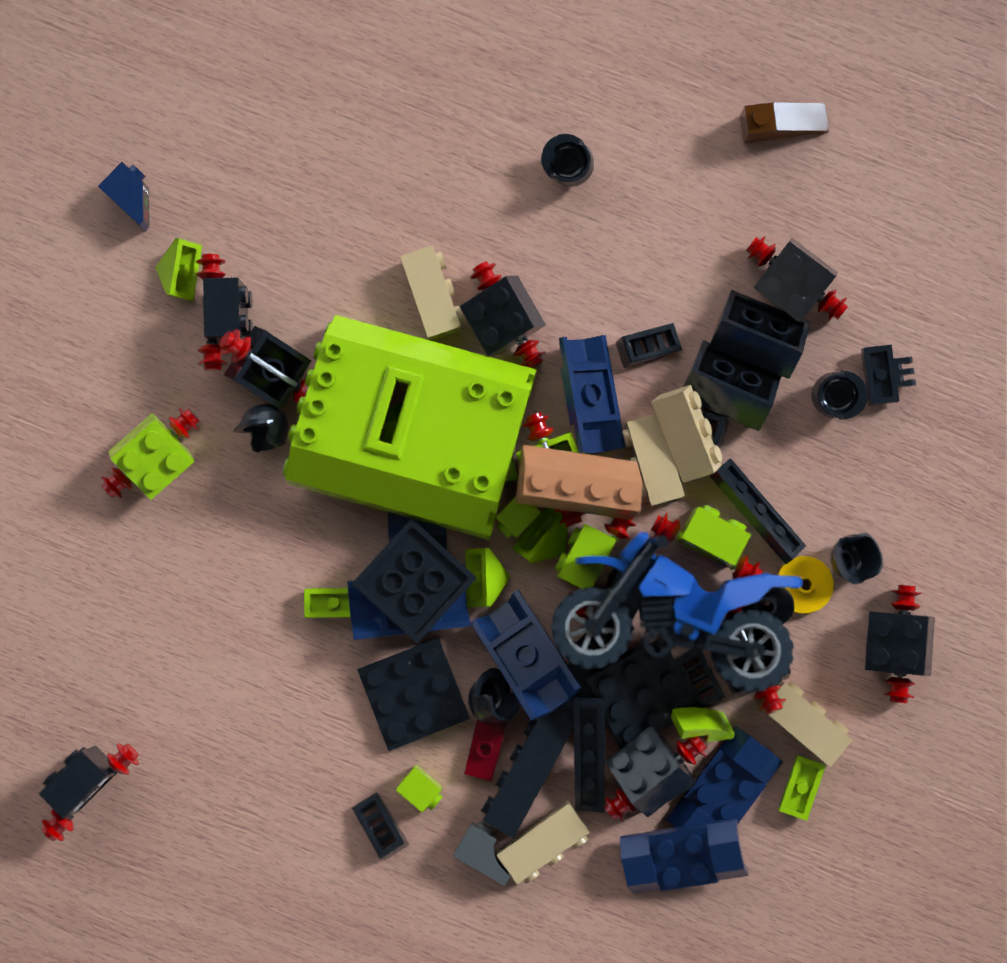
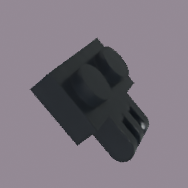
(885, 374)

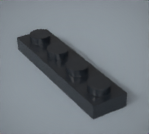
(758, 511)
(589, 754)

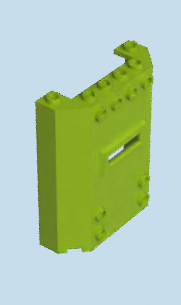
(448, 440)

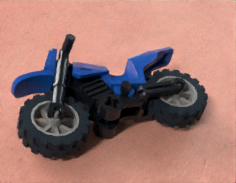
(682, 621)

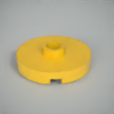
(820, 583)

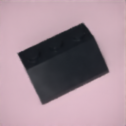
(760, 334)
(732, 387)

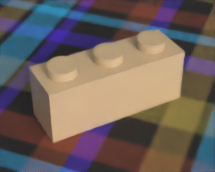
(432, 293)
(687, 433)
(654, 460)
(809, 725)
(543, 843)

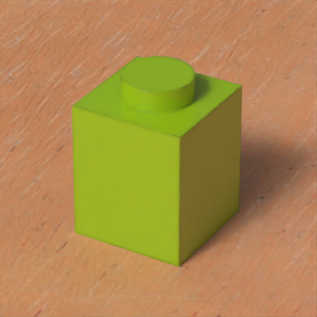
(516, 518)
(420, 789)

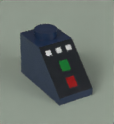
(129, 192)

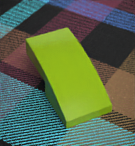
(702, 722)

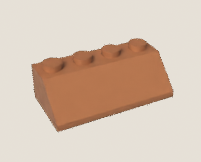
(579, 482)

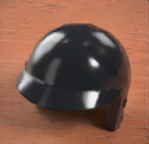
(567, 160)
(839, 394)
(266, 425)
(856, 558)
(491, 698)

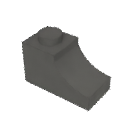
(478, 852)

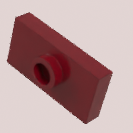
(484, 750)

